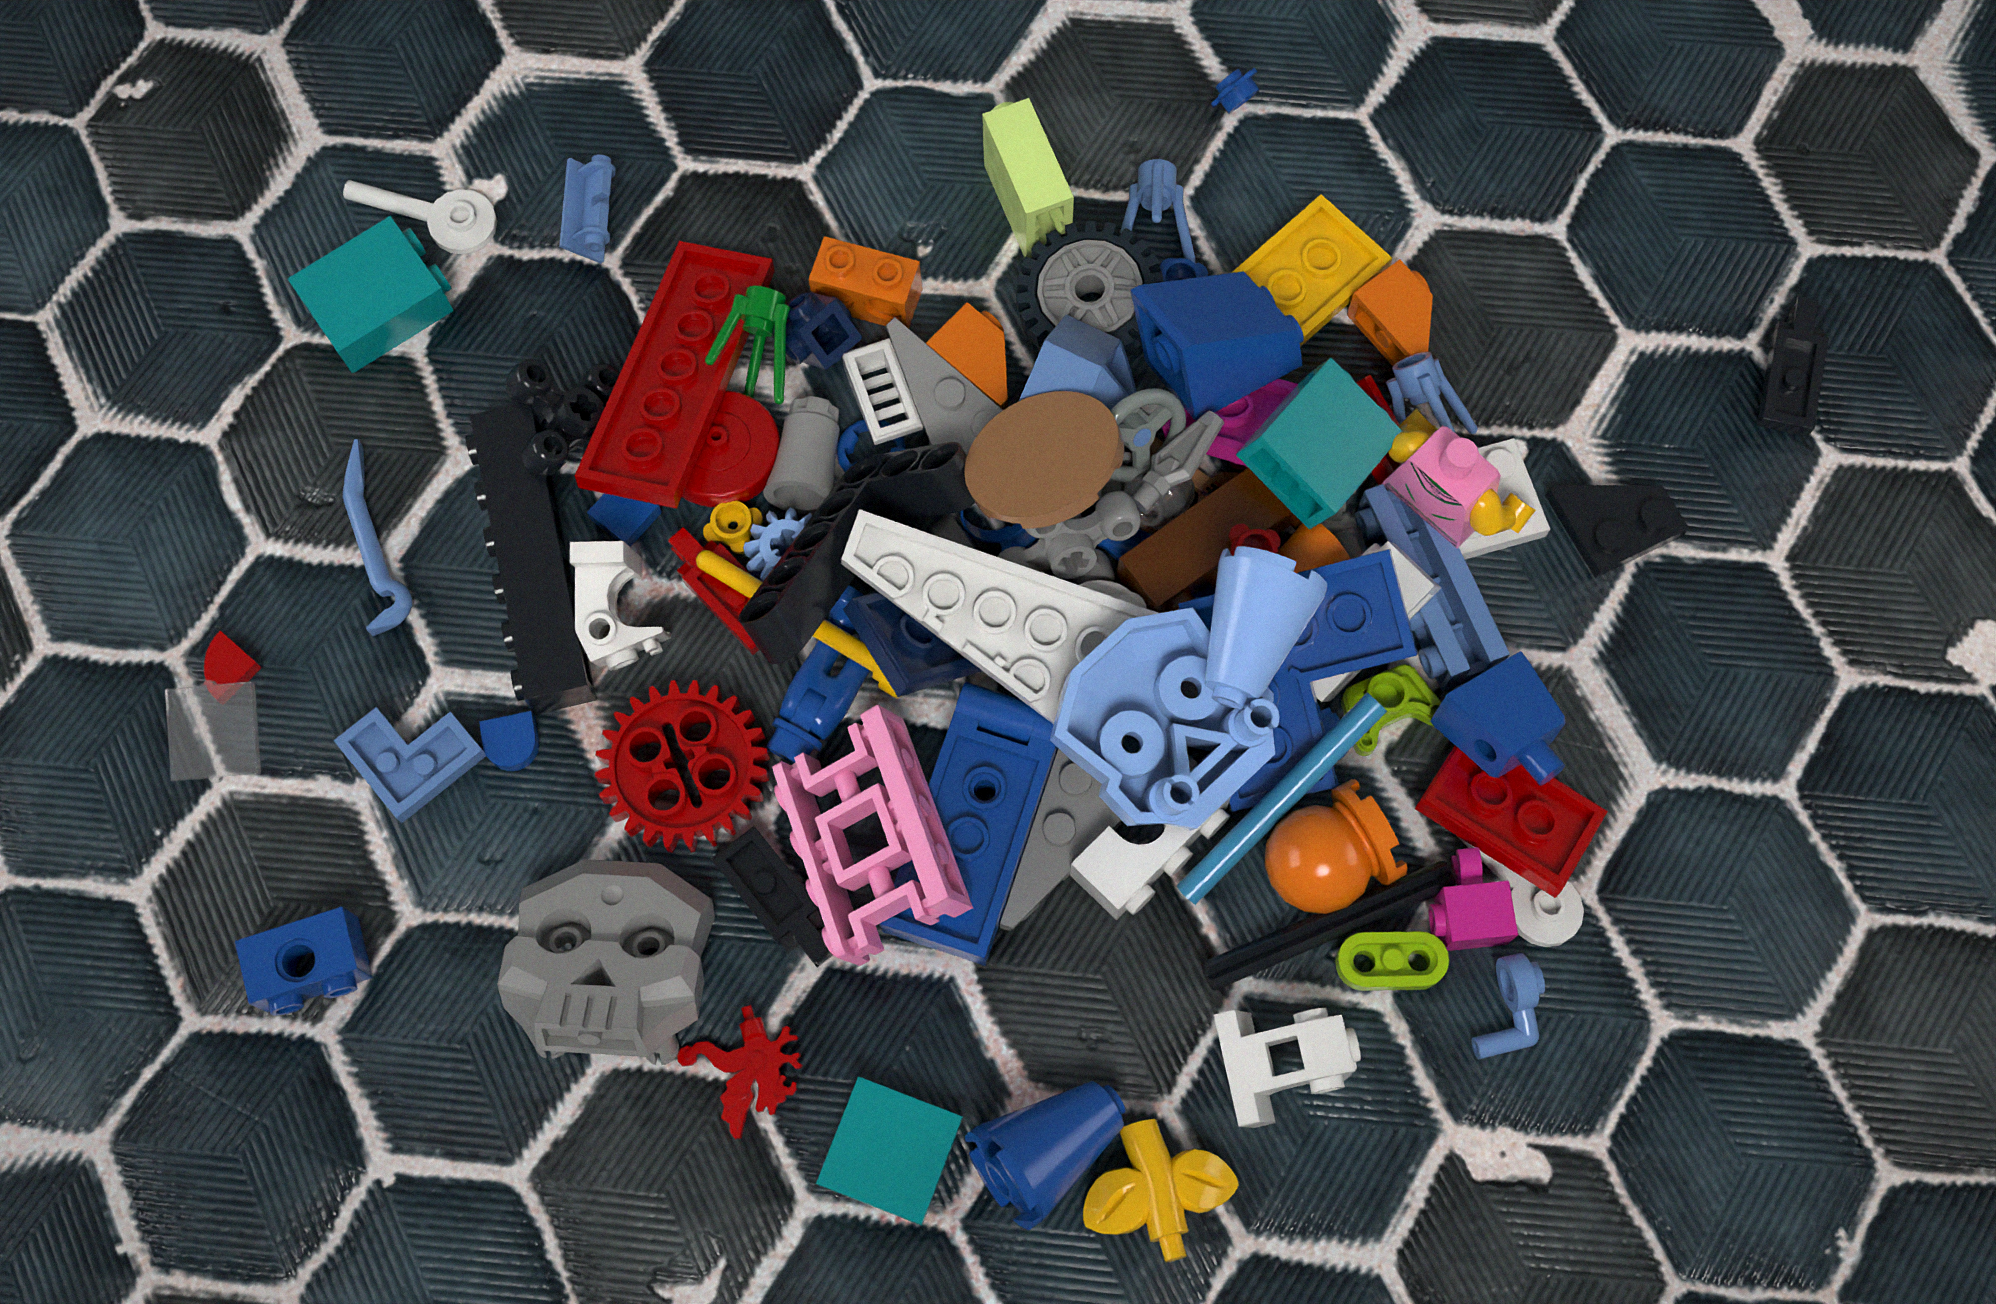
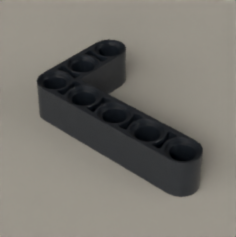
(810, 573)

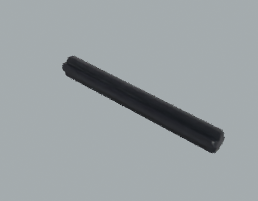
(1323, 928)

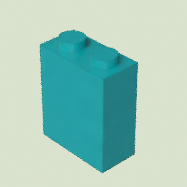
(373, 293)
(1320, 444)

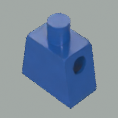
(1504, 720)

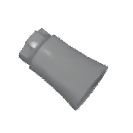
(805, 456)

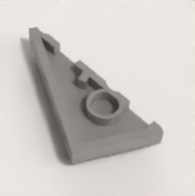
(944, 399)
(1064, 826)

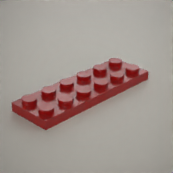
(666, 389)

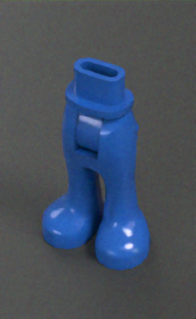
(815, 697)

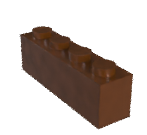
(1187, 550)

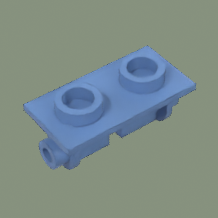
(587, 207)

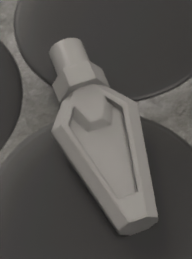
(1178, 460)

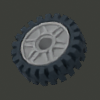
(1083, 264)

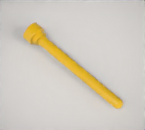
(826, 632)

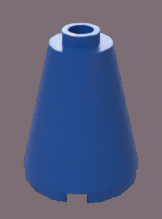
(1045, 1148)

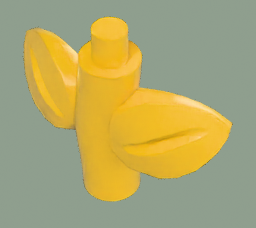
(1157, 1189)

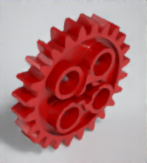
(638, 784)

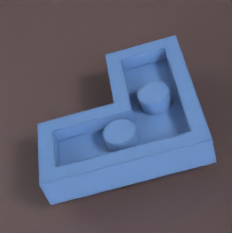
(410, 773)

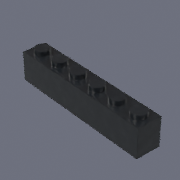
(531, 561)

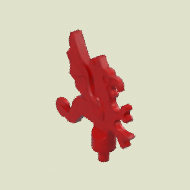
(756, 1061)

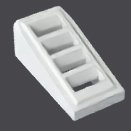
(869, 359)

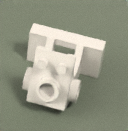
(599, 576)
(1326, 1052)

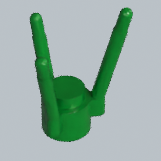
(762, 312)

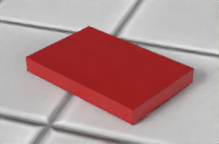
(1514, 819)

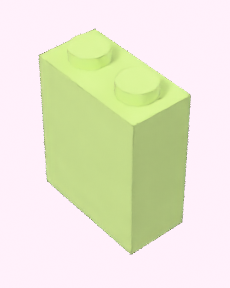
(1025, 174)

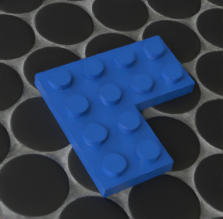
(1352, 629)

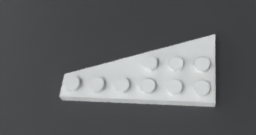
(993, 612)

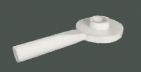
(456, 221)
(1538, 915)

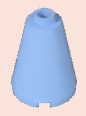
(1256, 621)

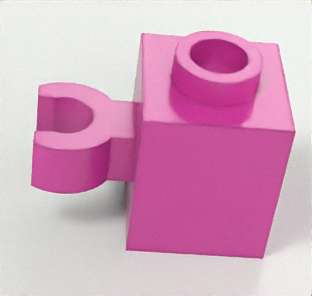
(1473, 911)

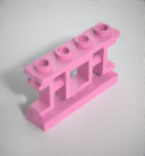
(907, 820)

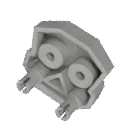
(603, 989)

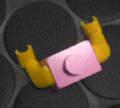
(1450, 483)

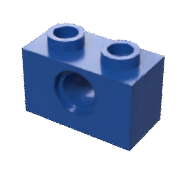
(271, 960)

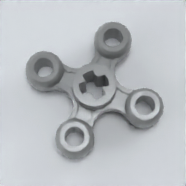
(1071, 545)

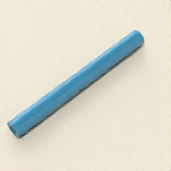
(1281, 798)

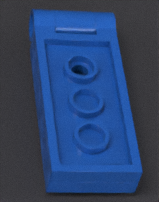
(996, 746)

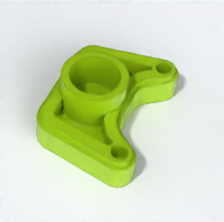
(1400, 693)

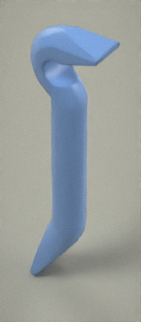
(370, 548)

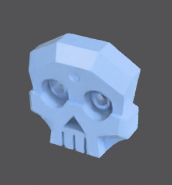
(1135, 690)

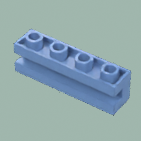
(1455, 624)

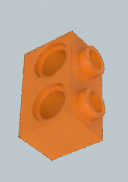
(867, 281)

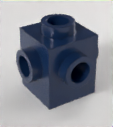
(819, 330)

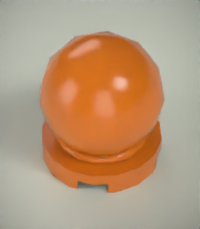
(1327, 854)

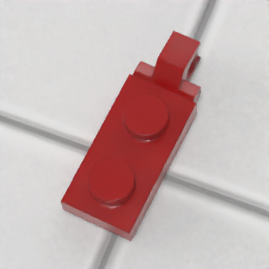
(714, 594)

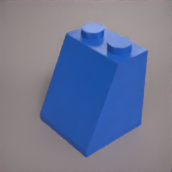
(1215, 338)

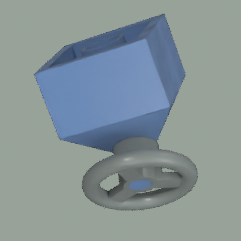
(1096, 364)

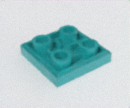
(889, 1151)

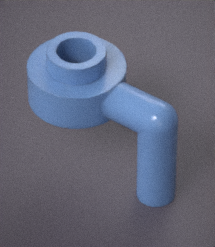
(1520, 988)

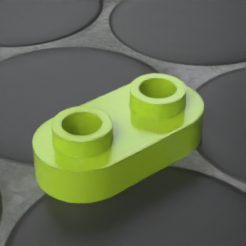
(1390, 962)

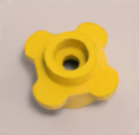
(730, 512)

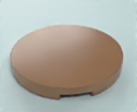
(1044, 459)

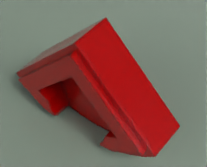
(228, 662)

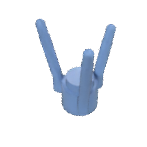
(1157, 192)
(1421, 381)

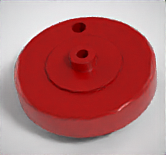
(735, 453)

